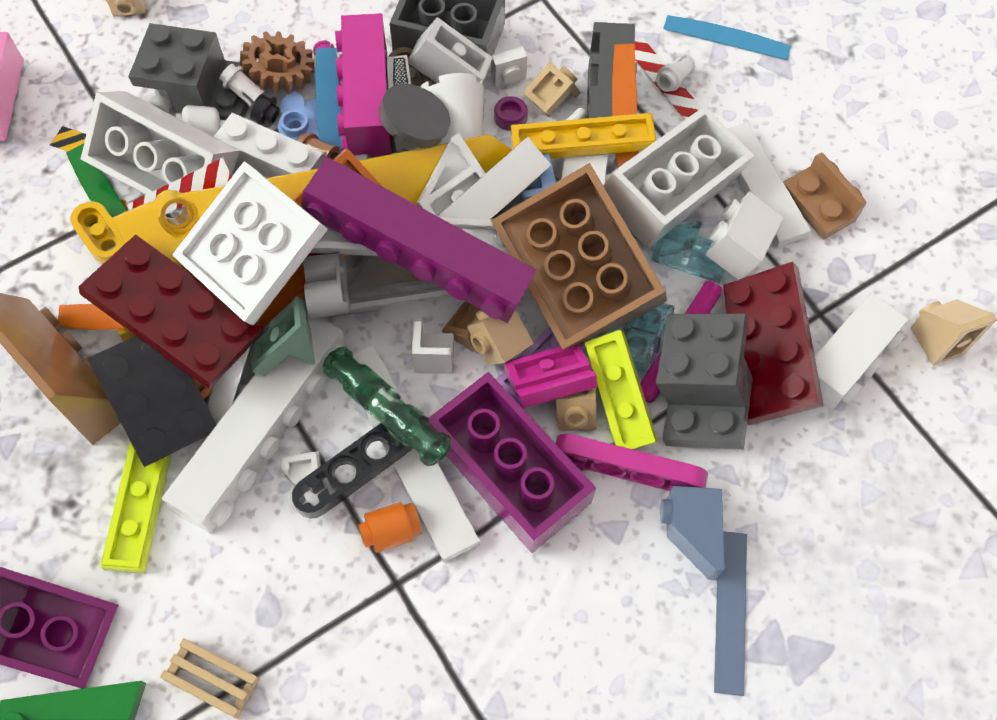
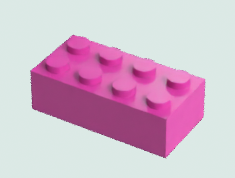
(363, 84)

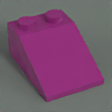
(51, 628)

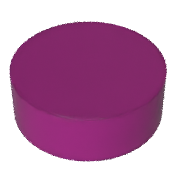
(510, 112)

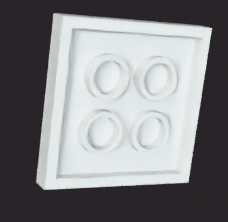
(249, 243)

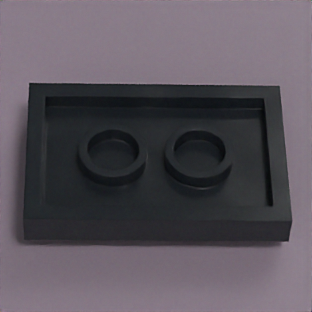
(152, 399)

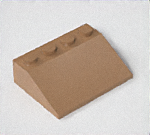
(583, 256)
(55, 366)

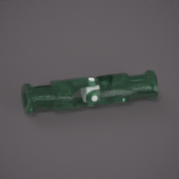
(400, 419)

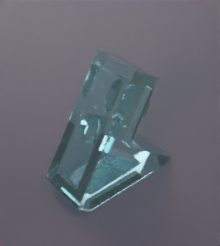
(687, 252)

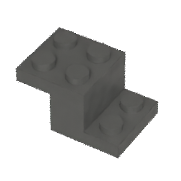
(187, 68)
(705, 380)

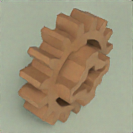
(277, 62)

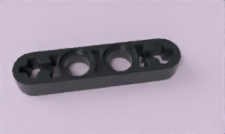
(354, 455)

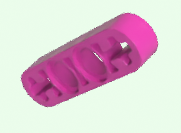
(630, 463)

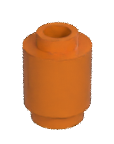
(390, 526)

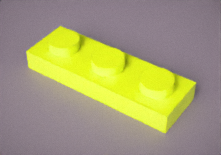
(621, 391)

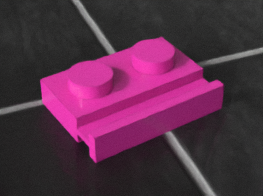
(550, 375)

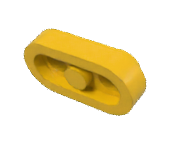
(101, 234)

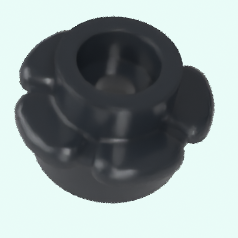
(265, 111)

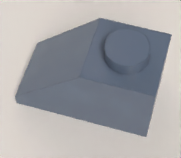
(696, 526)

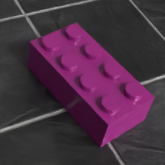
(512, 462)

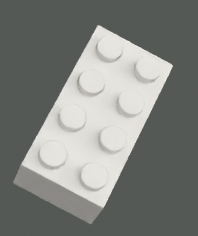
(146, 143)
(676, 175)

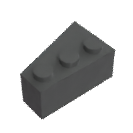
(600, 65)

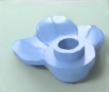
(297, 113)

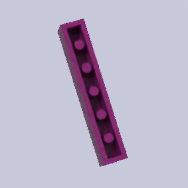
(416, 240)

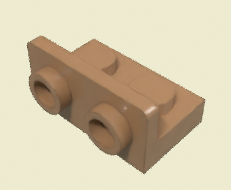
(825, 197)

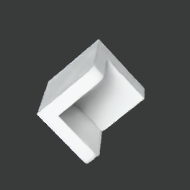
(432, 351)

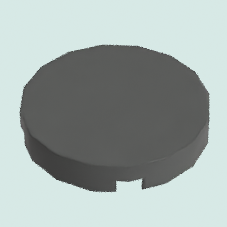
(414, 115)

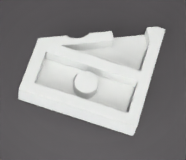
(451, 177)

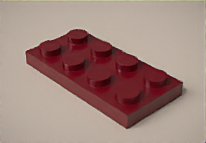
(170, 311)
(776, 342)

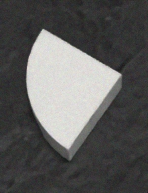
(300, 465)

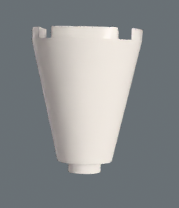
(464, 102)

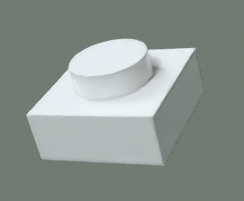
(509, 66)

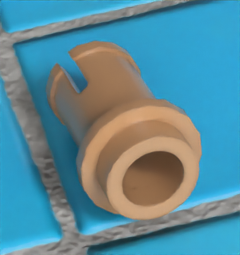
(313, 141)

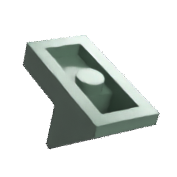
(284, 336)

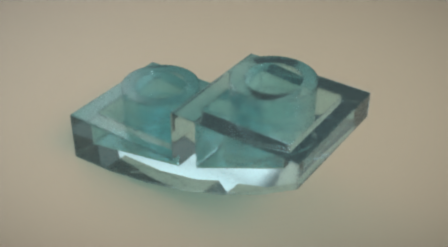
(645, 335)

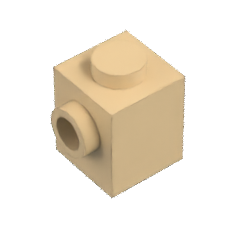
(497, 339)

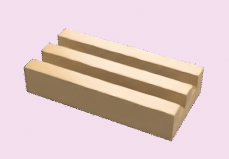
(179, 661)

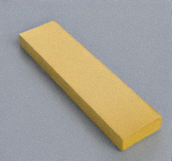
(588, 135)

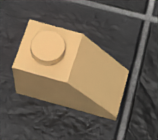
(950, 329)

